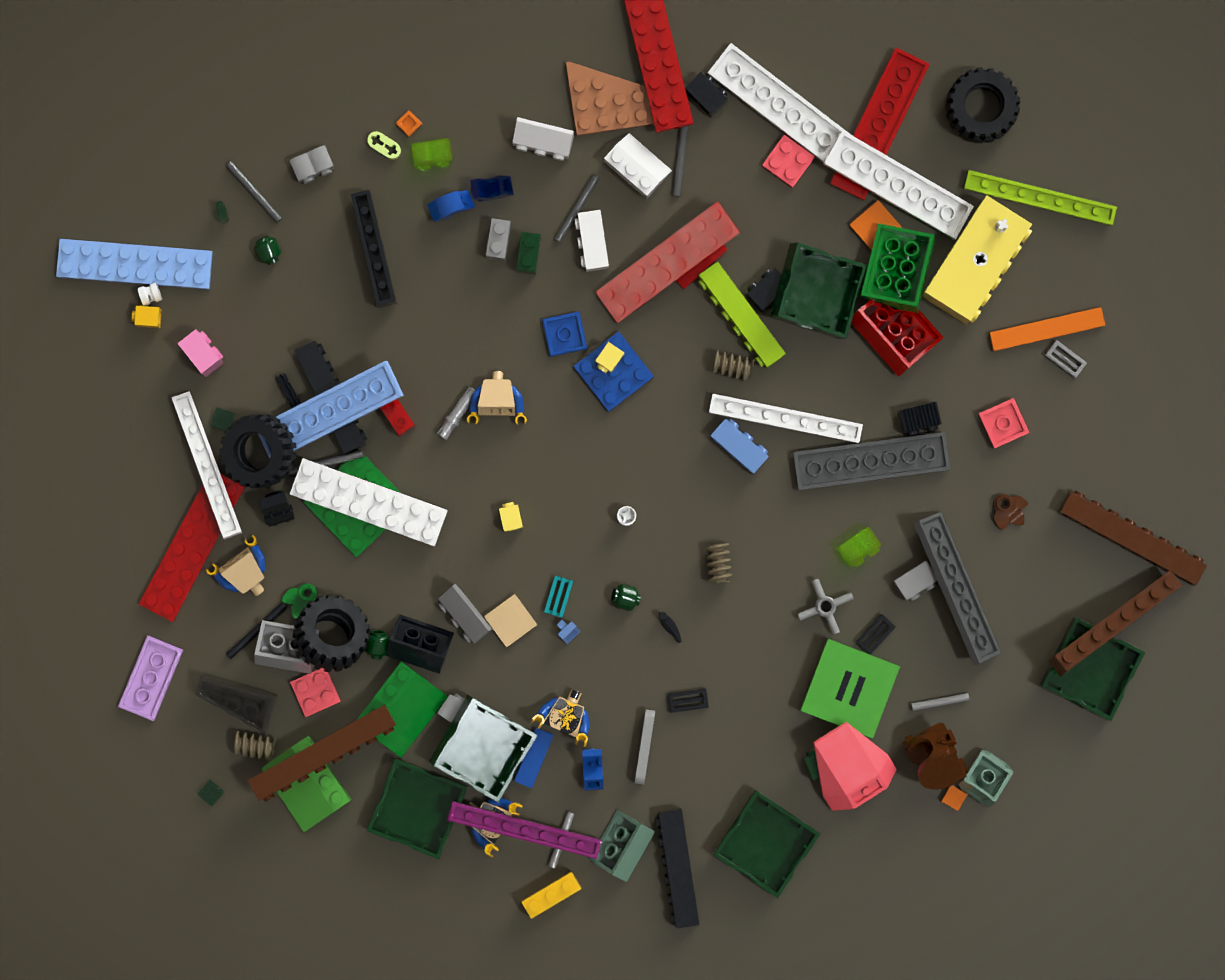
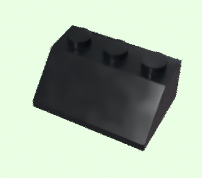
(419, 644)

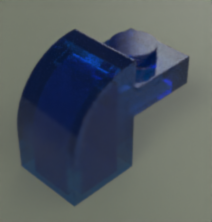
(491, 188)

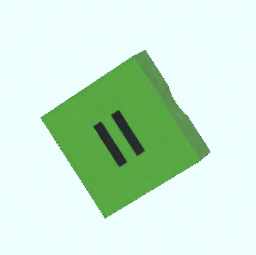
(849, 687)

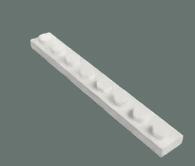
(785, 418)
(206, 465)

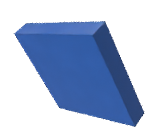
(564, 334)

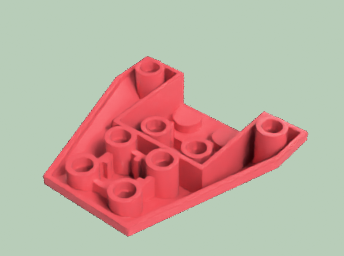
(851, 768)

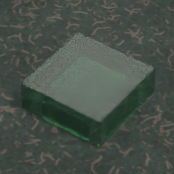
(223, 215)
(222, 419)
(211, 792)

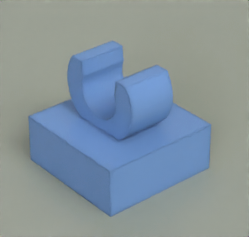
(568, 631)

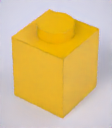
(147, 316)

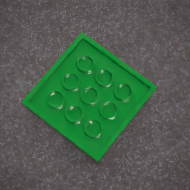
(352, 532)

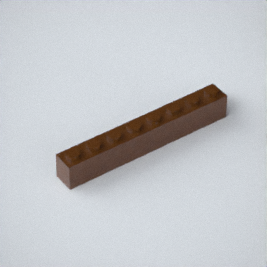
(1132, 538)
(1115, 623)
(322, 752)

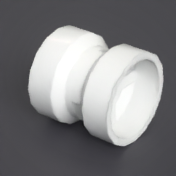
(149, 294)
(626, 516)

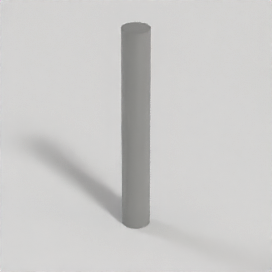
(940, 701)
(556, 852)

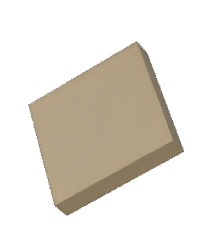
(510, 620)

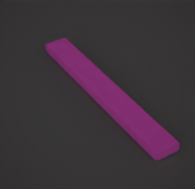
(524, 830)

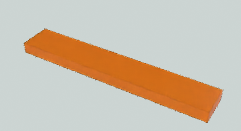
(1047, 329)

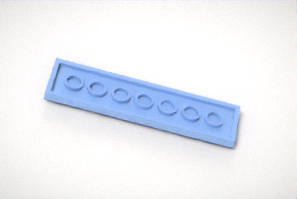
(134, 264)
(340, 405)

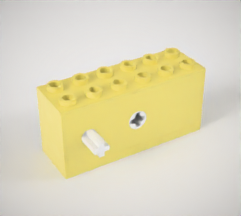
(992, 238)

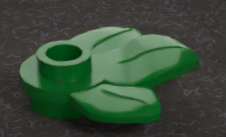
(297, 598)

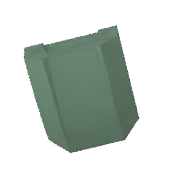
(986, 778)

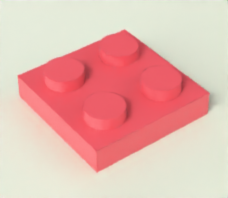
(788, 161)
(1003, 423)
(315, 692)

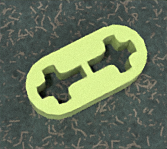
(386, 141)

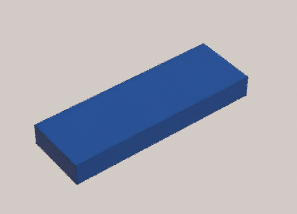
(534, 758)

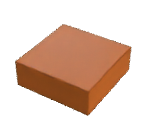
(408, 123)
(954, 797)

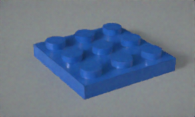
(624, 380)

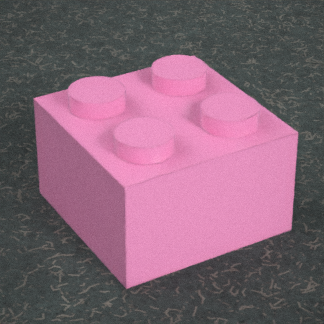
(200, 352)

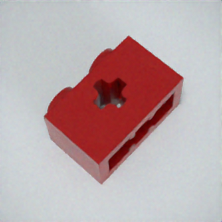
(398, 417)

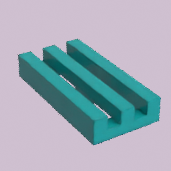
(563, 581)

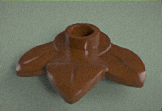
(1011, 513)

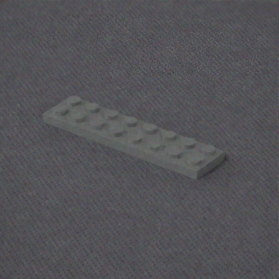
(871, 461)
(957, 588)

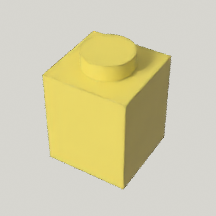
(609, 358)
(510, 517)

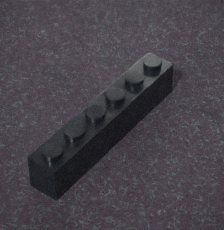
(373, 249)
(321, 380)
(678, 868)

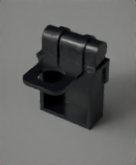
(276, 508)

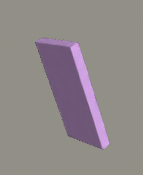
(150, 678)

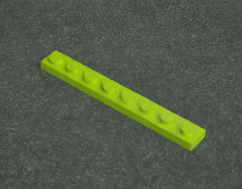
(1040, 198)

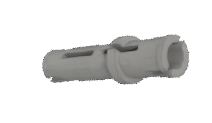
(456, 414)

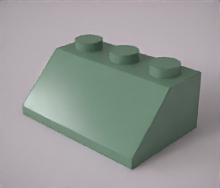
(622, 845)

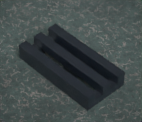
(886, 622)
(672, 703)

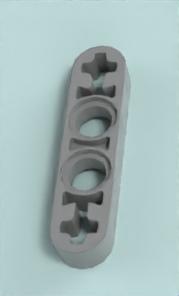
(644, 747)

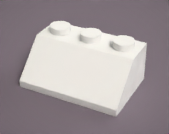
(543, 139)
(637, 165)

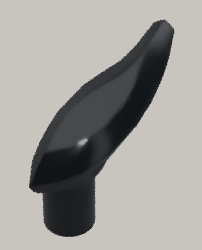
(670, 626)

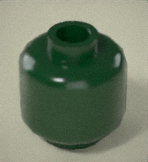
(267, 250)
(625, 597)
(377, 644)

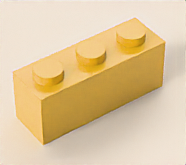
(551, 894)

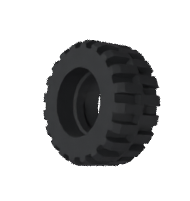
(997, 85)
(234, 451)
(341, 613)

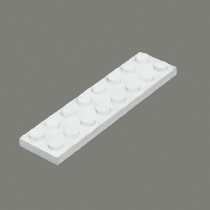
(776, 102)
(898, 185)
(368, 502)

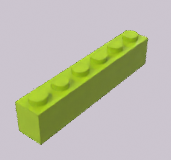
(741, 314)

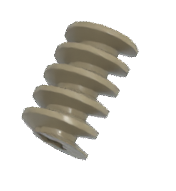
(733, 365)
(718, 563)
(254, 746)

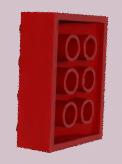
(896, 334)

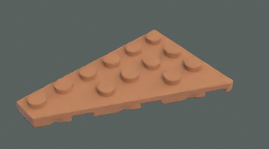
(606, 101)

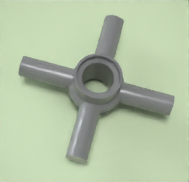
(817, 609)

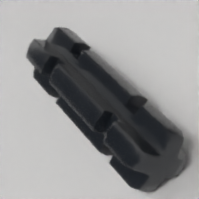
(288, 390)

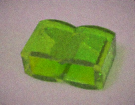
(432, 153)
(859, 546)

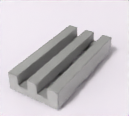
(1060, 364)

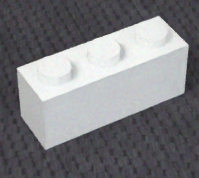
(592, 240)

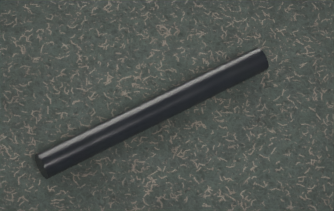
(255, 631)

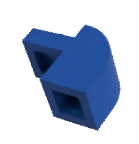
(450, 204)
(592, 769)

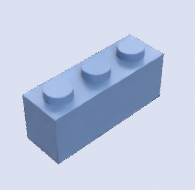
(739, 445)

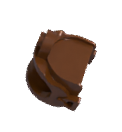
(936, 757)

